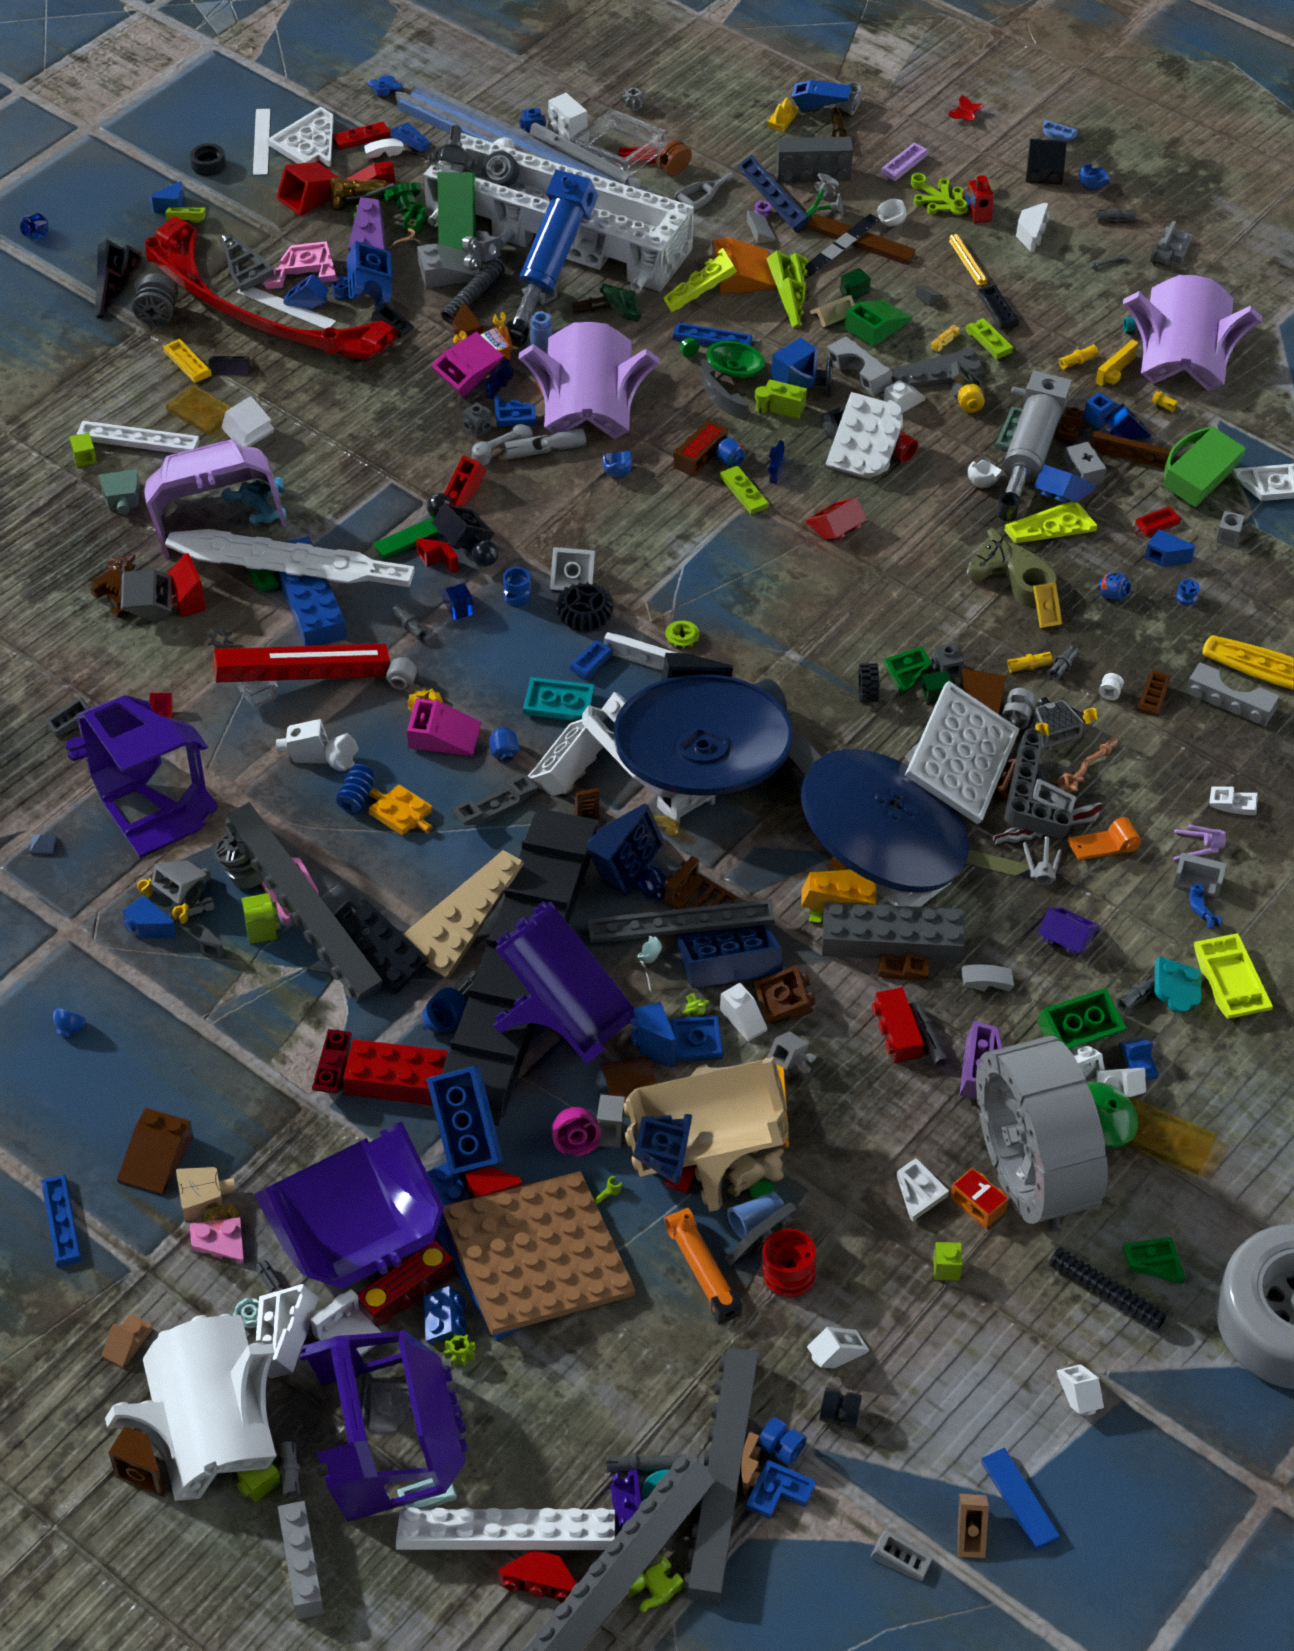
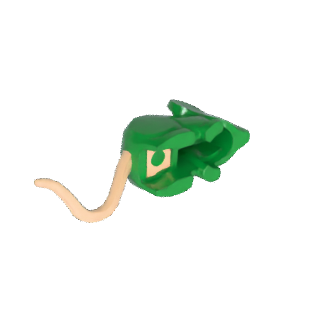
(413, 220)

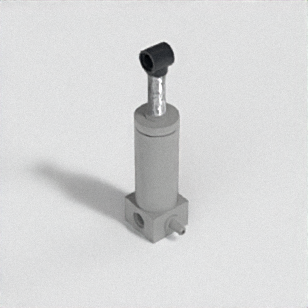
(1041, 414)

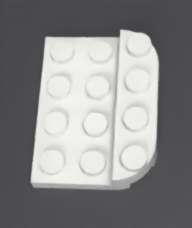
(865, 436)

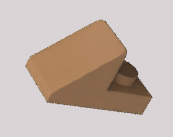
(125, 1340)

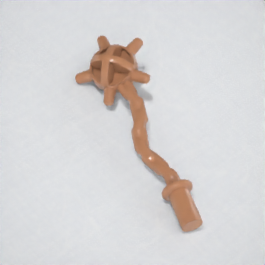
(1070, 782)

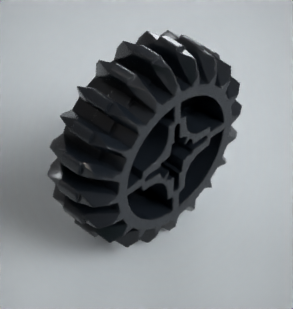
(585, 606)

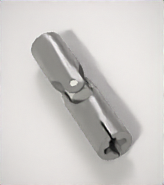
(557, 441)

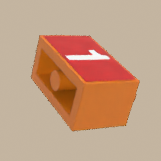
(979, 1197)

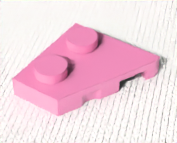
(218, 1238)

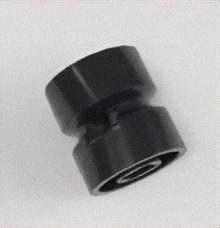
(840, 1407)

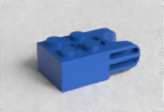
(369, 273)

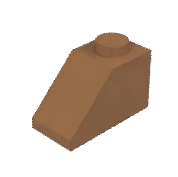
(972, 1525)

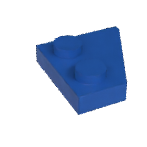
(411, 137)

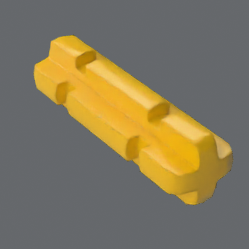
(945, 338)

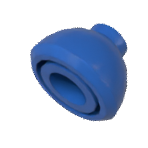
(67, 1022)

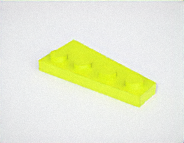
(699, 282)

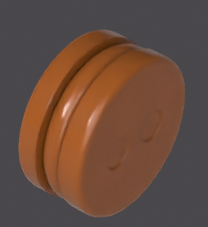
(674, 157)

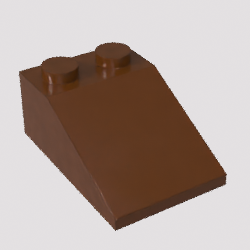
(155, 1151)

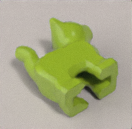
(659, 1586)

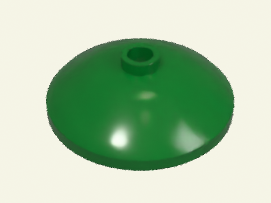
(735, 359)
(1115, 1113)

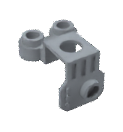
(479, 249)

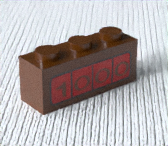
(699, 448)

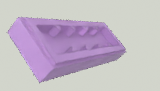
(904, 161)

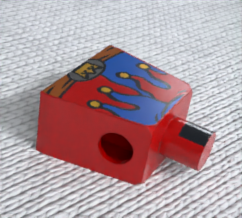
(980, 192)

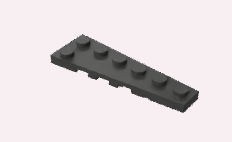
(938, 369)

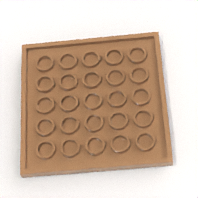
(537, 1252)

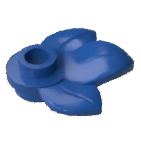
(384, 85)

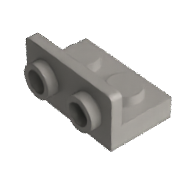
(1176, 241)

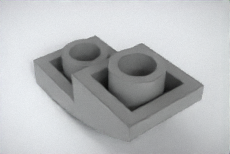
(982, 976)

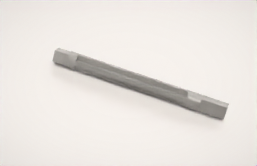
(584, 156)

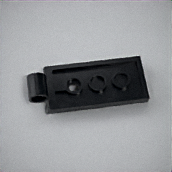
(384, 946)

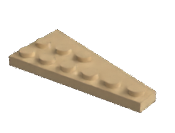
(455, 922)

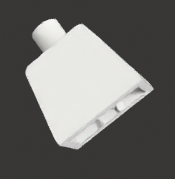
(305, 742)

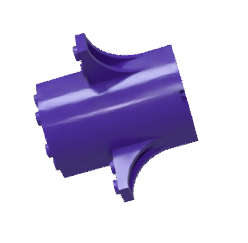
(564, 983)

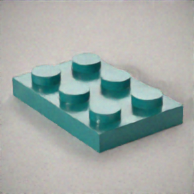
(557, 699)

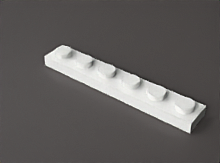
(138, 437)

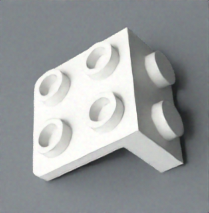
(342, 1318)

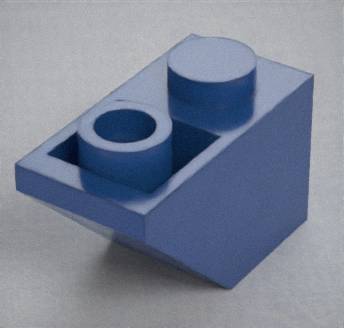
(1098, 408)
(1169, 550)

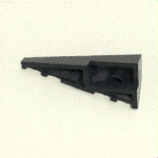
(112, 272)

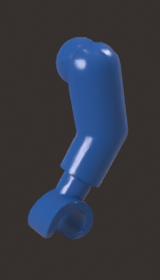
(1197, 905)

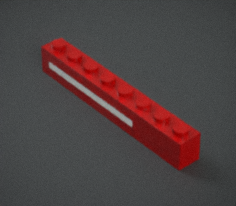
(300, 663)

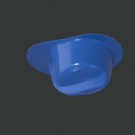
(444, 1011)

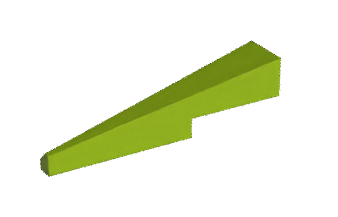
(789, 279)

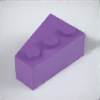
(368, 224)

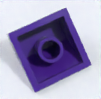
(1067, 929)

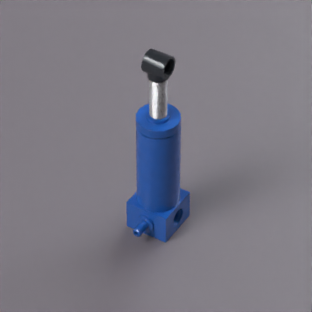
(570, 201)

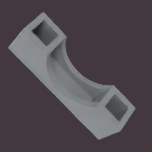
(873, 374)
(1252, 705)
(300, 1560)

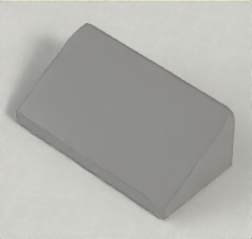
(759, 228)

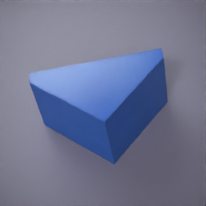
(168, 197)

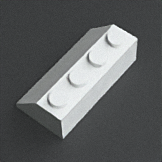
(567, 759)

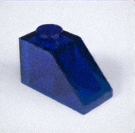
(1126, 424)
(457, 600)

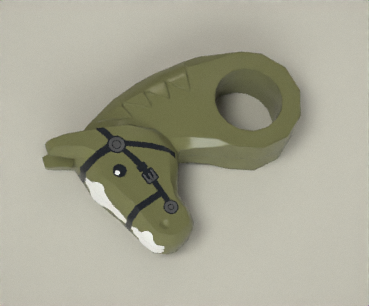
(1017, 563)

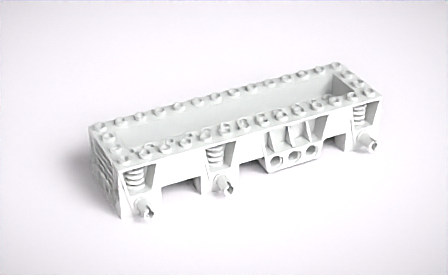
(626, 222)

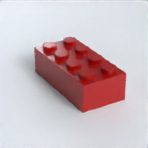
(392, 1071)

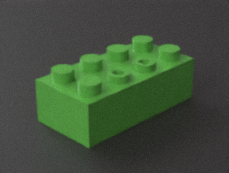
(1202, 465)

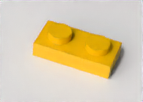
(1047, 605)

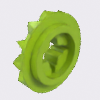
(689, 630)

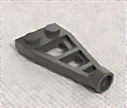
(251, 276)

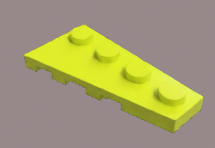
(1052, 523)

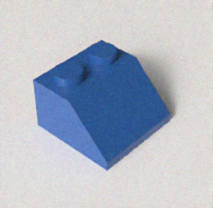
(1062, 485)
(653, 1034)

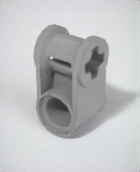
(854, 100)

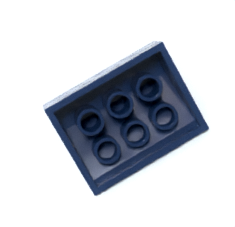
(625, 848)
(729, 955)

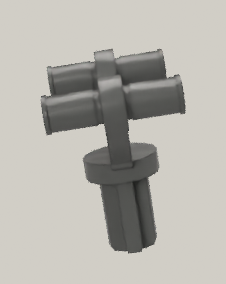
(453, 152)

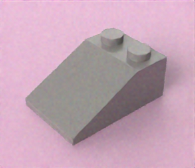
(443, 265)

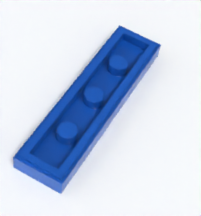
(708, 336)
(61, 1221)
(1020, 1499)

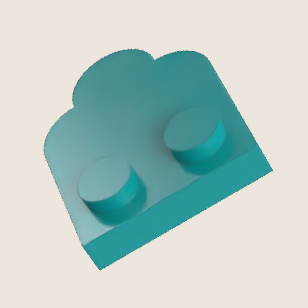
(1177, 985)

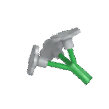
(825, 190)

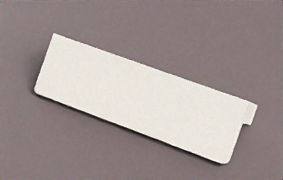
(636, 650)

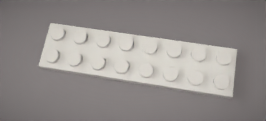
(505, 1529)

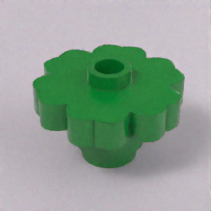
(403, 194)

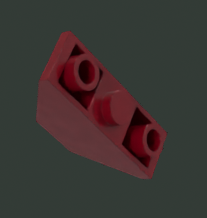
(332, 1062)

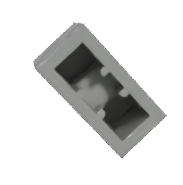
(1085, 463)

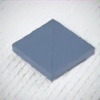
(42, 844)

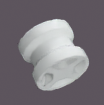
(1111, 686)

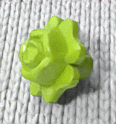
(695, 1006)

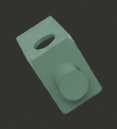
(120, 490)

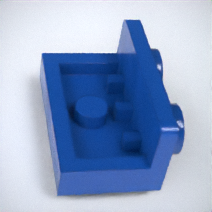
(444, 1315)

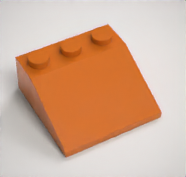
(751, 266)

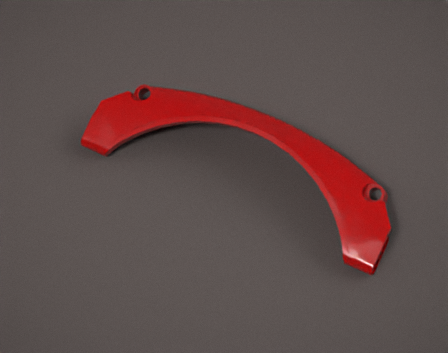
(174, 254)

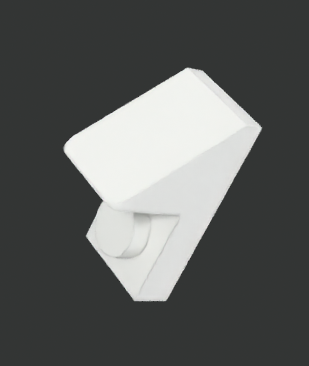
(1128, 1081)

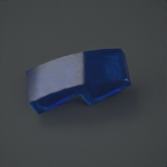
(499, 378)
(777, 462)

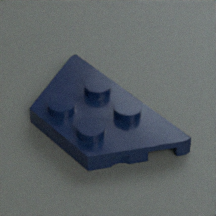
(663, 1144)

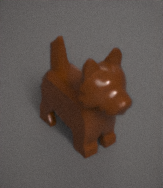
(110, 582)

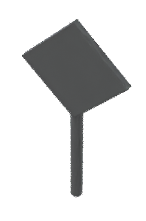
(355, 199)

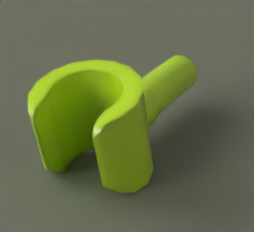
(610, 1190)

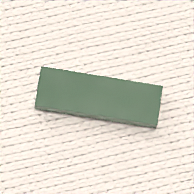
(1007, 432)

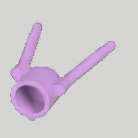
(1213, 838)

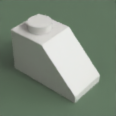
(903, 395)
(742, 1012)
(836, 1347)
(1081, 1389)

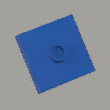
(697, 1039)

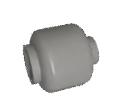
(401, 673)

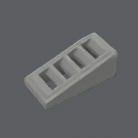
(905, 1548)

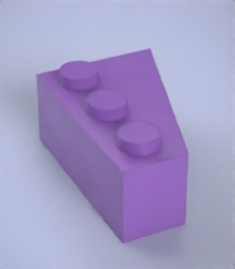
(978, 1041)

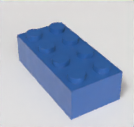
(464, 1119)

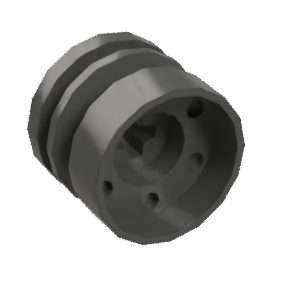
(155, 299)
(236, 864)

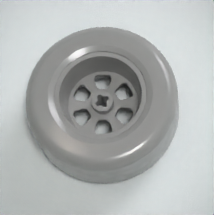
(1246, 1316)

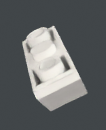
(1032, 225)

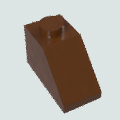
(465, 322)

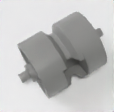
(1019, 707)

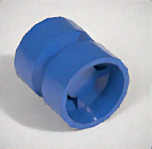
(517, 587)
(784, 1442)

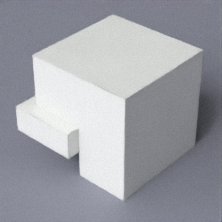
(247, 423)

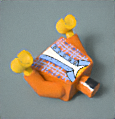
(498, 338)

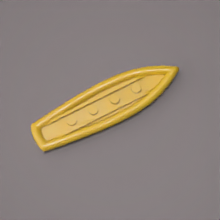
(1252, 660)

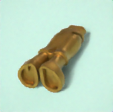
(347, 188)

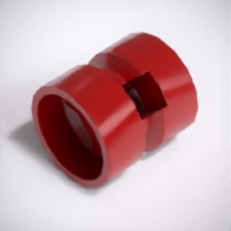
(905, 447)

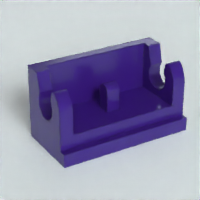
(625, 1498)

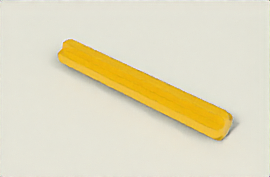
(968, 260)

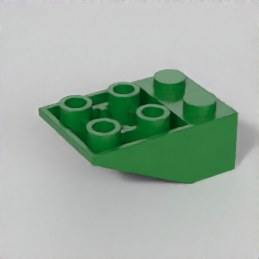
(874, 320)

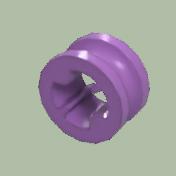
(763, 208)

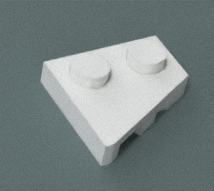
(920, 1188)

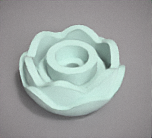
(650, 950)
(244, 1308)

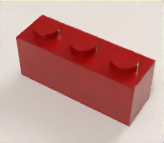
(897, 1025)

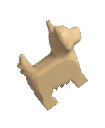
(749, 1170)

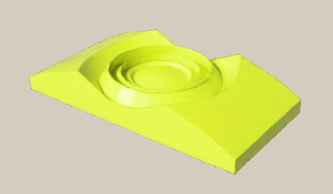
(1232, 976)

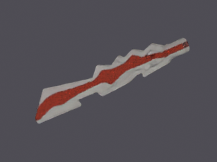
(1081, 815)

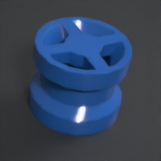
(340, 288)
(1187, 592)

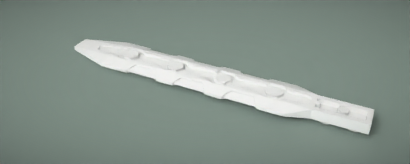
(291, 558)

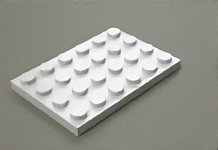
(962, 752)

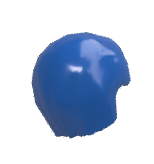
(1093, 178)
(617, 464)

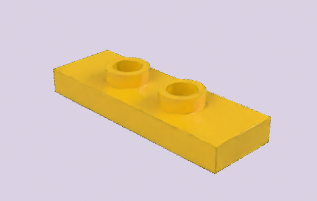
(187, 360)

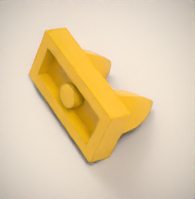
(782, 116)

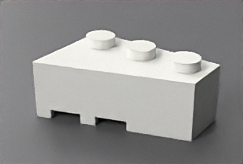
(285, 1323)

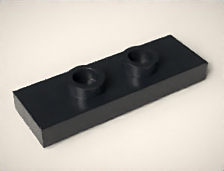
(998, 307)

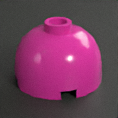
(576, 1131)

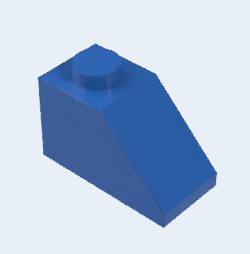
(307, 294)
(148, 920)

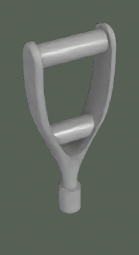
(709, 186)

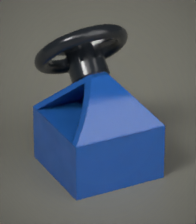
(798, 366)

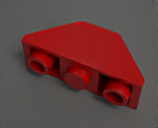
(539, 1575)

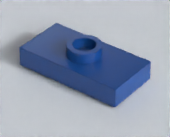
(591, 659)

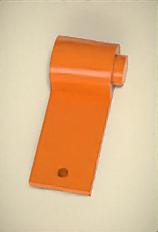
(1118, 839)

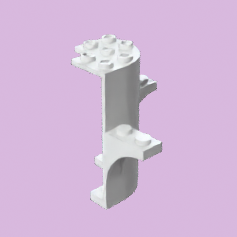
(204, 1402)

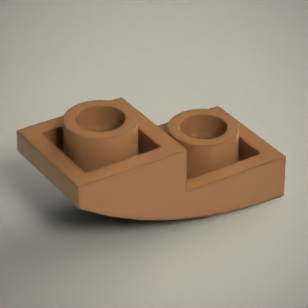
(749, 1464)

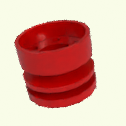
(789, 1262)

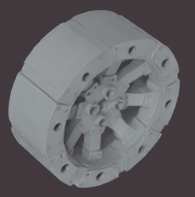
(1042, 1129)

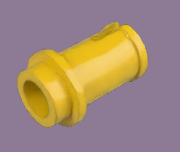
(1164, 401)

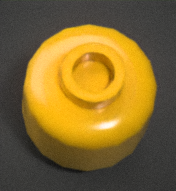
(971, 396)

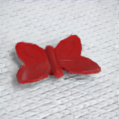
(965, 110)

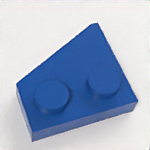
(513, 413)

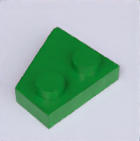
(1155, 1259)

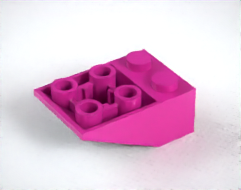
(466, 363)
(442, 729)

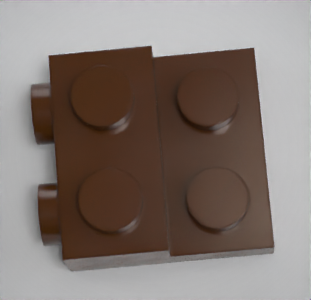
(785, 995)

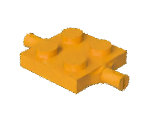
(400, 810)

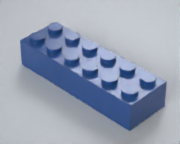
(312, 606)

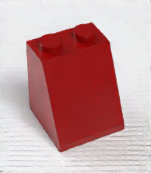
(304, 186)

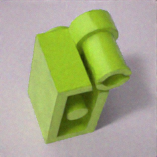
(783, 399)
(260, 918)

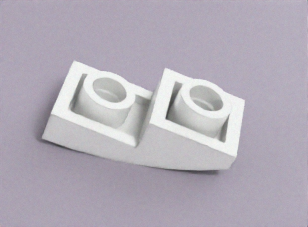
(392, 147)

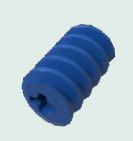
(355, 788)

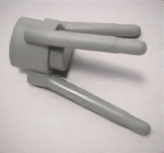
(1043, 873)

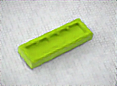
(744, 490)

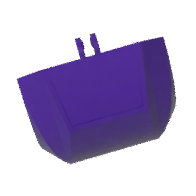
(355, 1210)

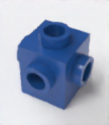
(531, 116)

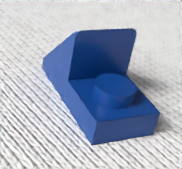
(1138, 1055)

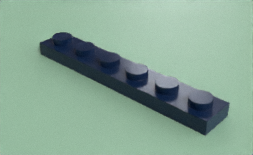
(773, 193)

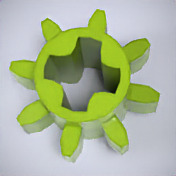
(459, 1350)

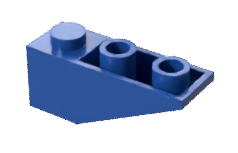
(817, 94)

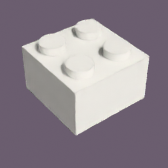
(566, 116)

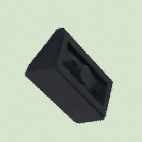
(229, 365)

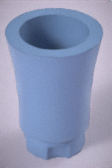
(540, 330)
(750, 1214)

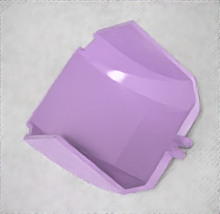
(202, 471)

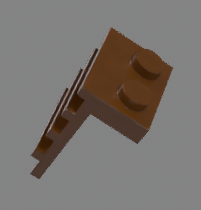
(687, 882)

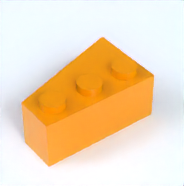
(836, 887)

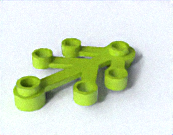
(957, 206)

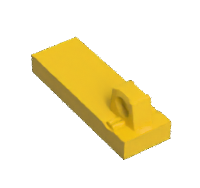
(1111, 369)

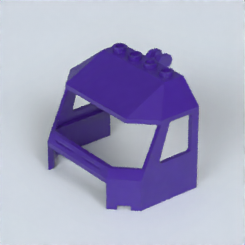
(124, 752)
(438, 1421)

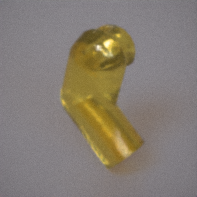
(668, 822)
(230, 1210)

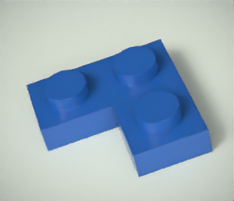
(779, 1482)

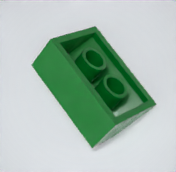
(1082, 1019)

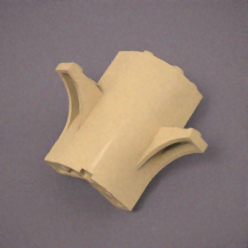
(731, 1113)

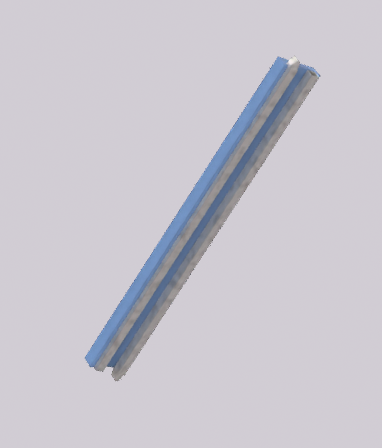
(446, 111)

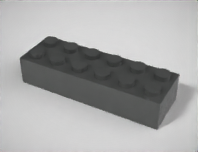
(892, 930)

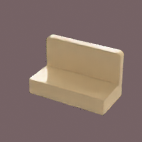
(834, 310)

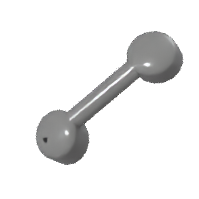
(482, 450)

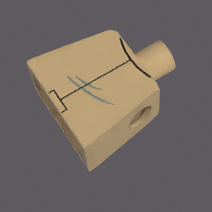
(201, 1190)

